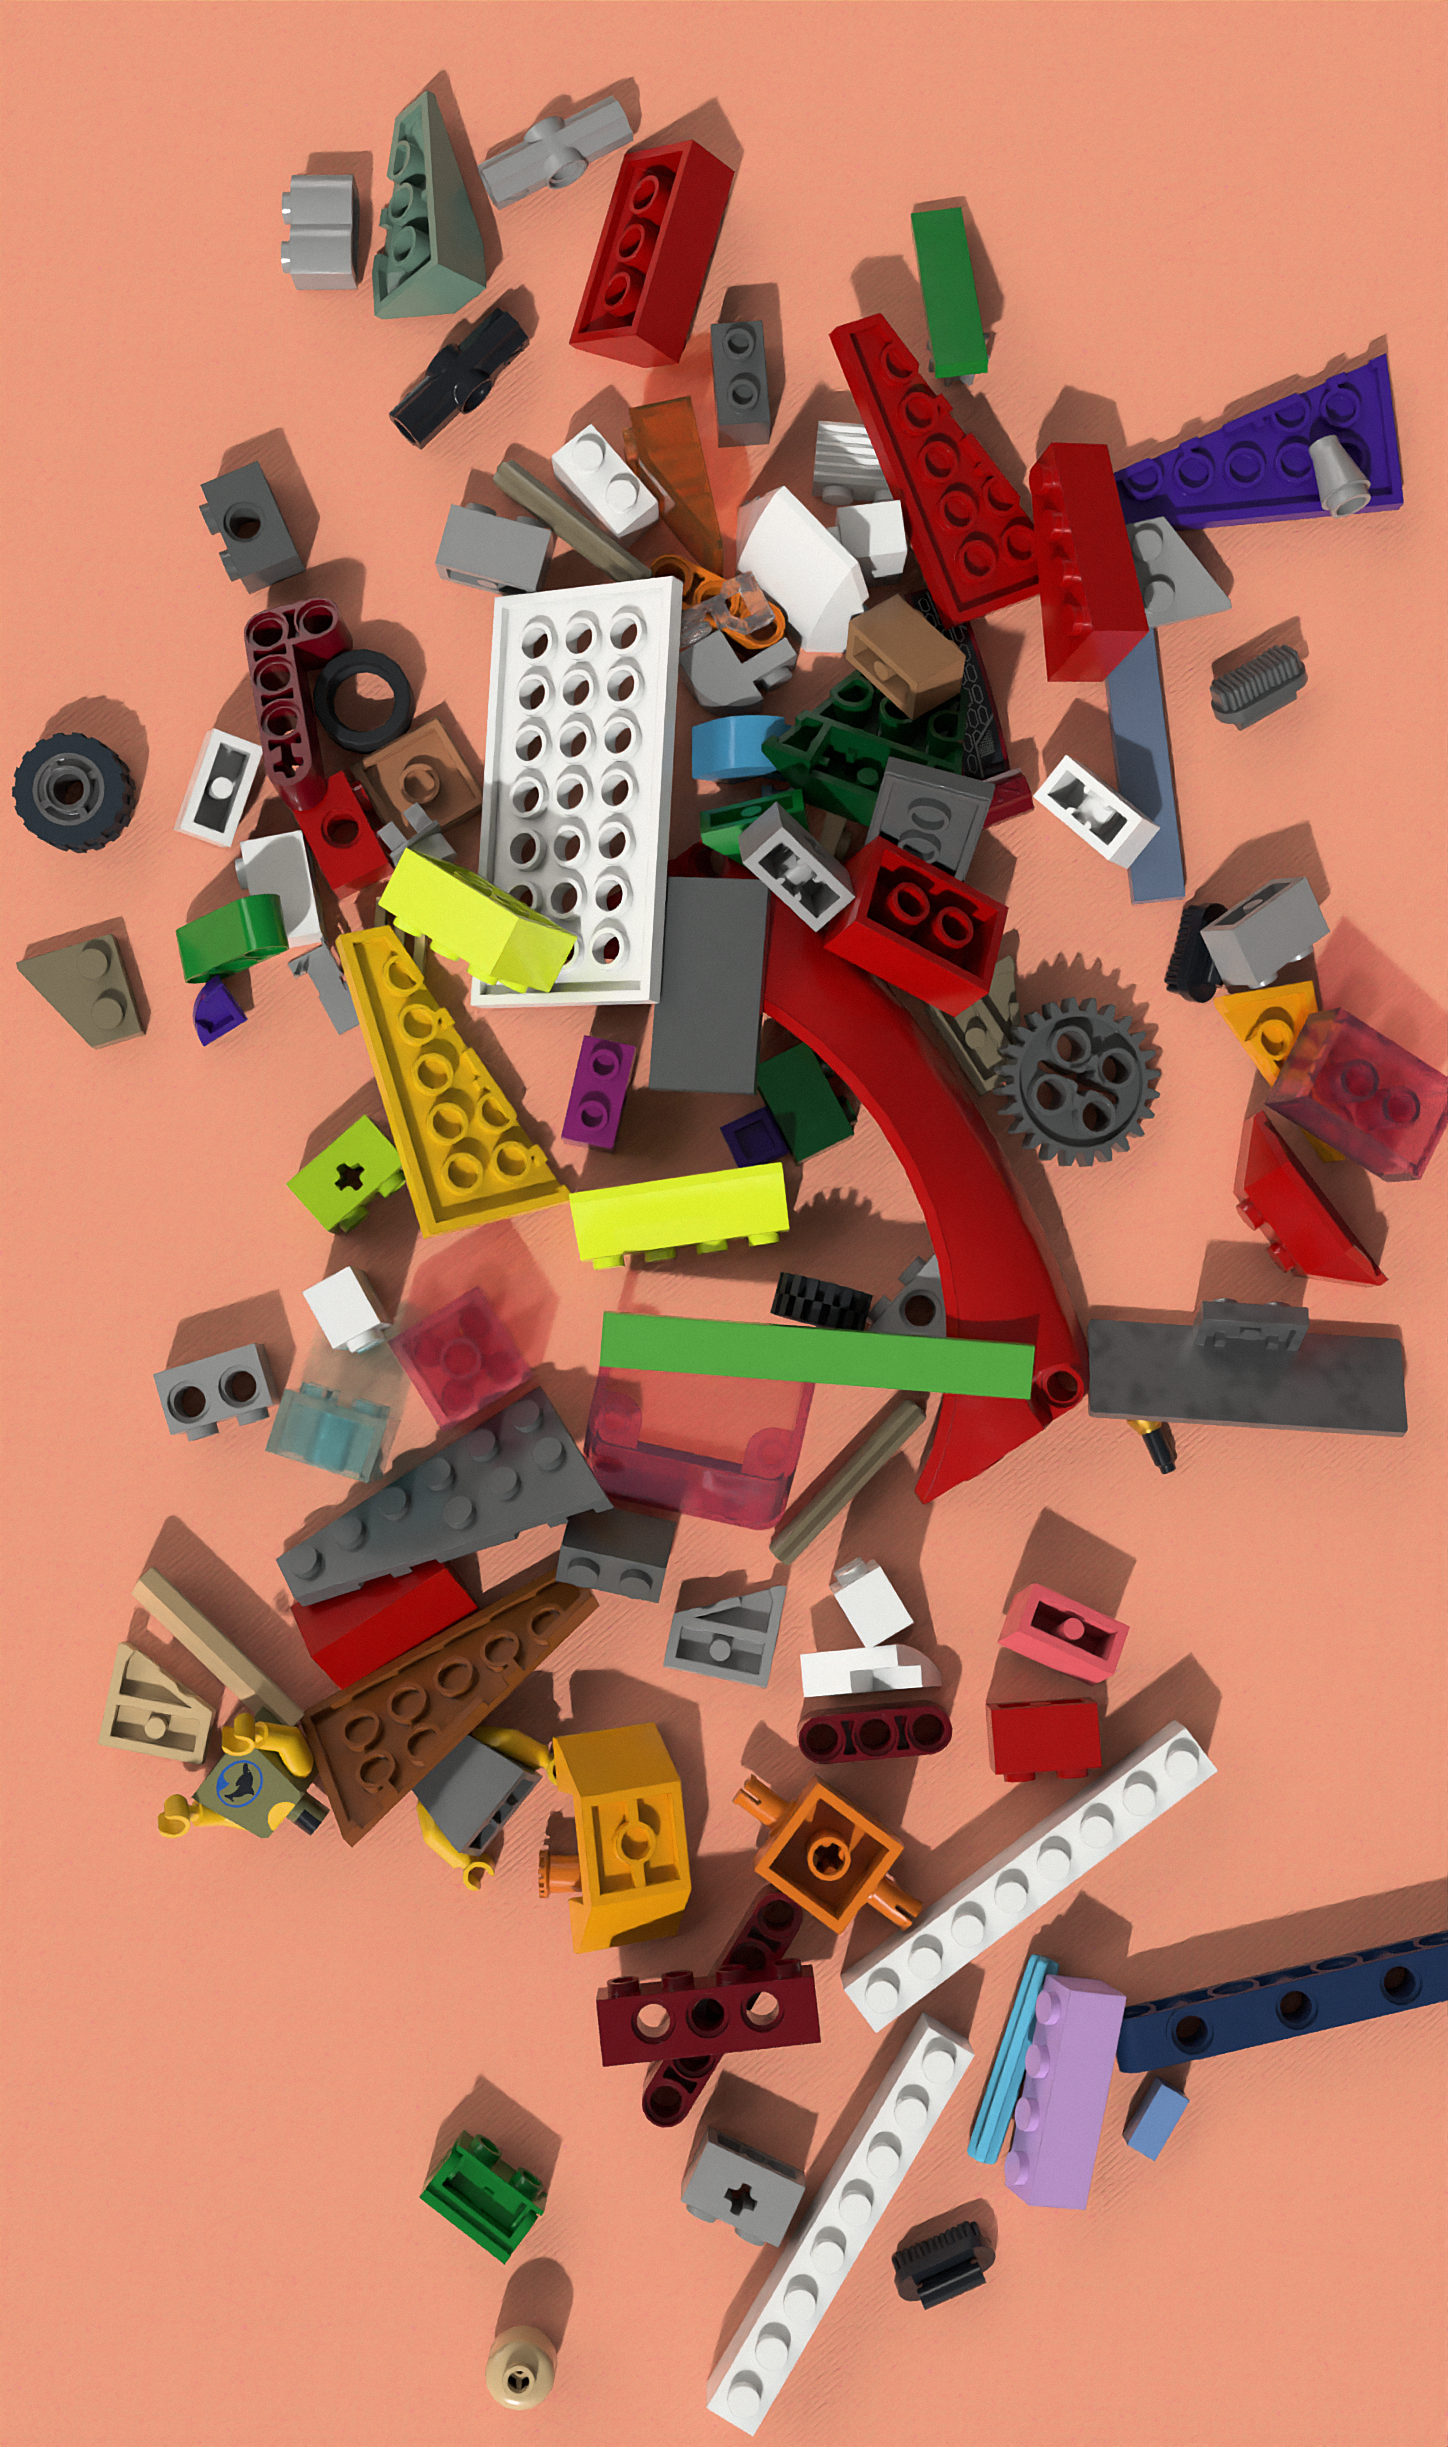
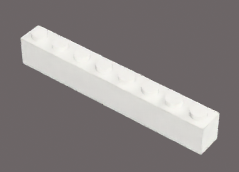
(1026, 1875)
(838, 2223)

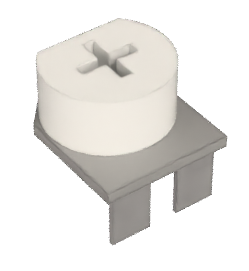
(427, 840)

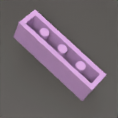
(1064, 2092)

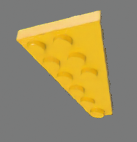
(445, 1111)

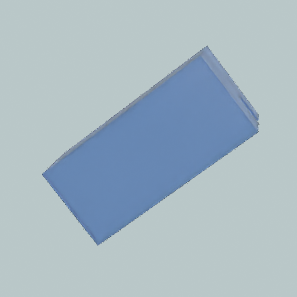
(1155, 2118)

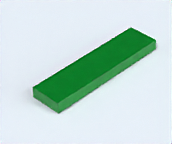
(948, 293)

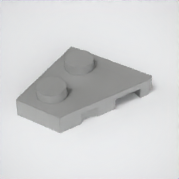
(728, 1638)

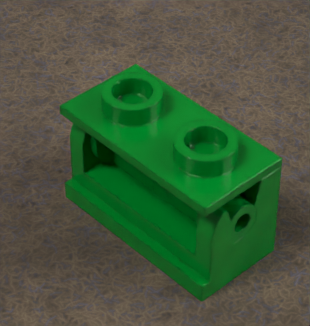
(485, 2195)

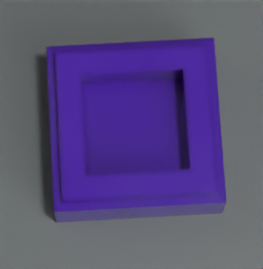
(754, 1139)

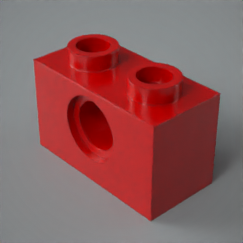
(353, 864)

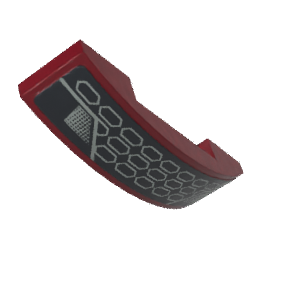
(984, 741)

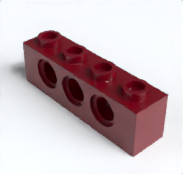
(684, 2035)

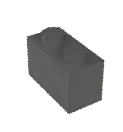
(616, 1553)

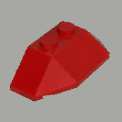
(1295, 1213)

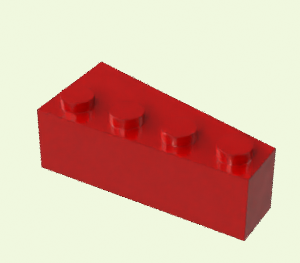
(1084, 564)

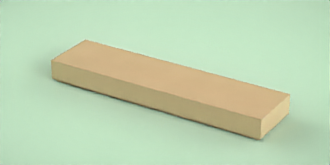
(213, 1648)

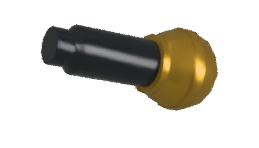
(1155, 1443)

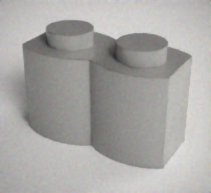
(322, 232)

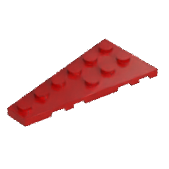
(953, 497)

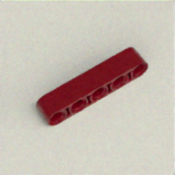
(692, 2075)

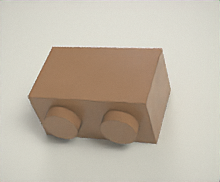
(905, 656)

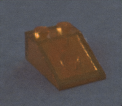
(669, 460)

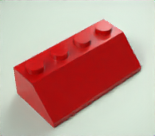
(653, 255)

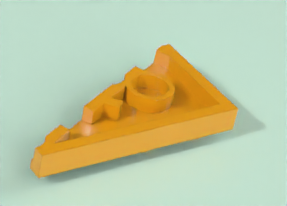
(1267, 1028)

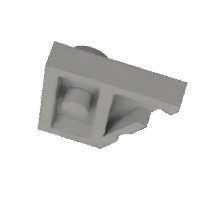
(1171, 577)

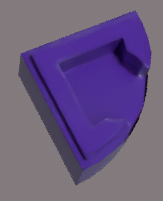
(216, 1011)

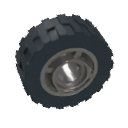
(43, 785)

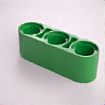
(232, 938)

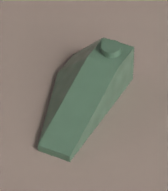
(432, 238)

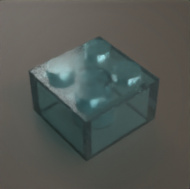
(333, 1433)

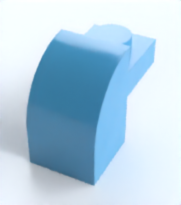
(730, 748)

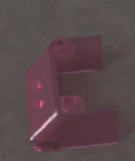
(687, 1482)

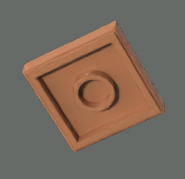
(421, 769)

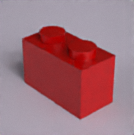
(1043, 1737)

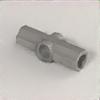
(555, 152)

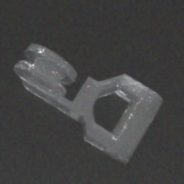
(694, 629)

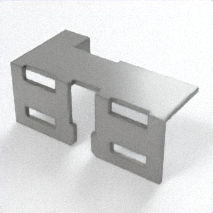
(326, 976)

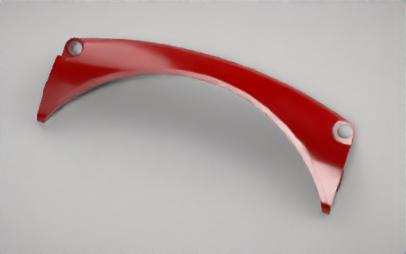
(984, 1232)

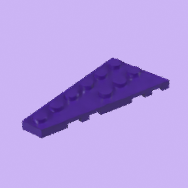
(1261, 462)

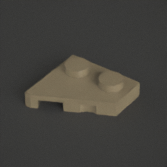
(88, 990)
(981, 1029)

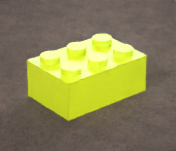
(476, 923)

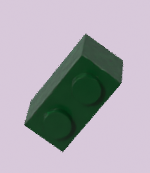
(804, 1104)

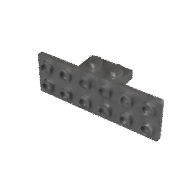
(1246, 1371)

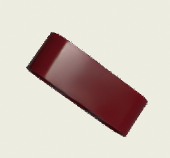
(898, 1742)

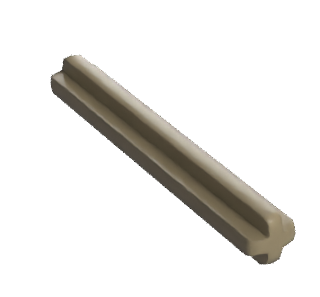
(569, 524)
(847, 1482)

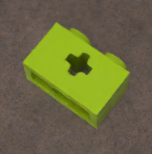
(322, 1179)

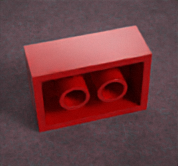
(918, 928)

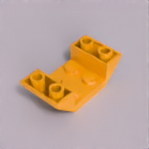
(626, 1835)

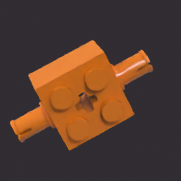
(836, 1887)

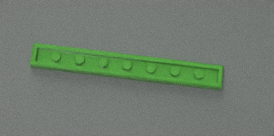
(817, 1355)

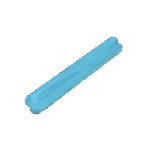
(1009, 2065)

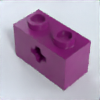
(599, 1094)

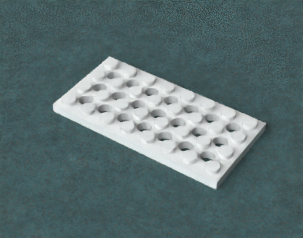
(645, 764)

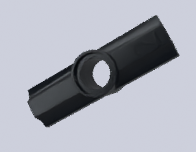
(459, 378)

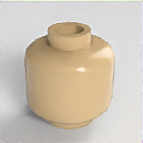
(521, 2367)

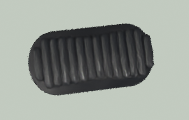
(1192, 967)
(943, 2265)

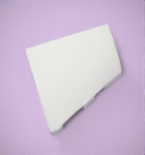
(867, 1670)

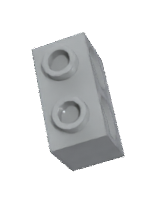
(215, 1379)

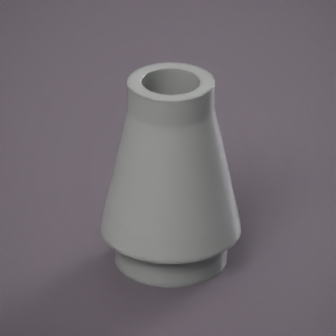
(1339, 480)

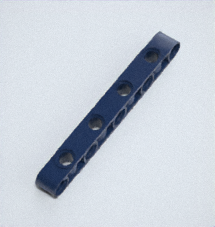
(1249, 2013)

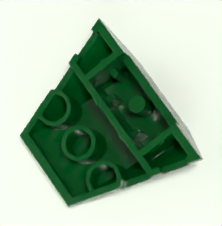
(846, 742)

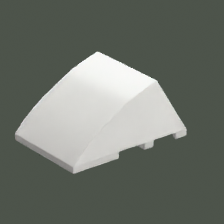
(800, 570)

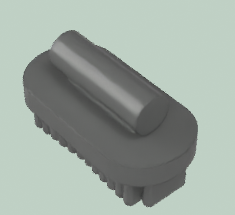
(1258, 687)

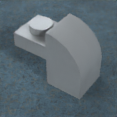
(726, 685)

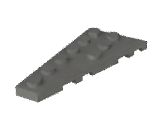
(464, 1499)

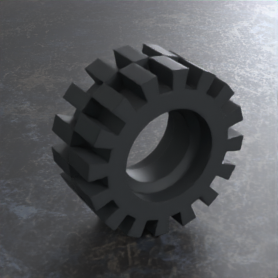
(820, 1303)

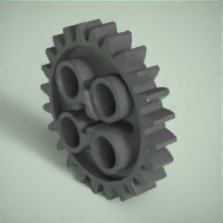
(1092, 1039)

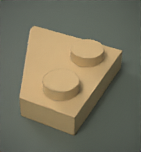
(154, 1711)

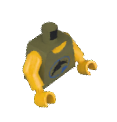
(253, 1783)

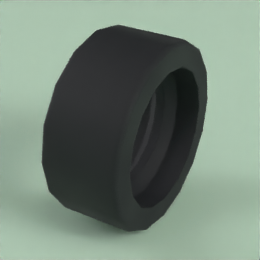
(354, 663)

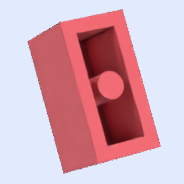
(1063, 1634)

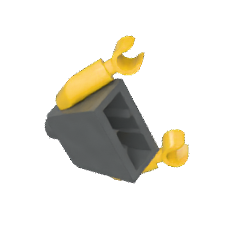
(476, 1793)

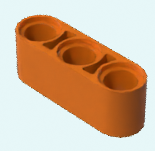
(703, 585)

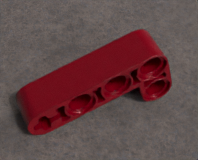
(297, 650)

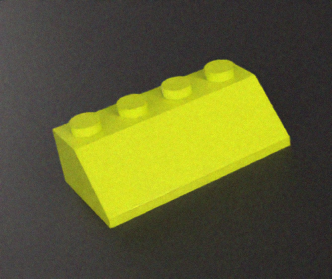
(680, 1213)

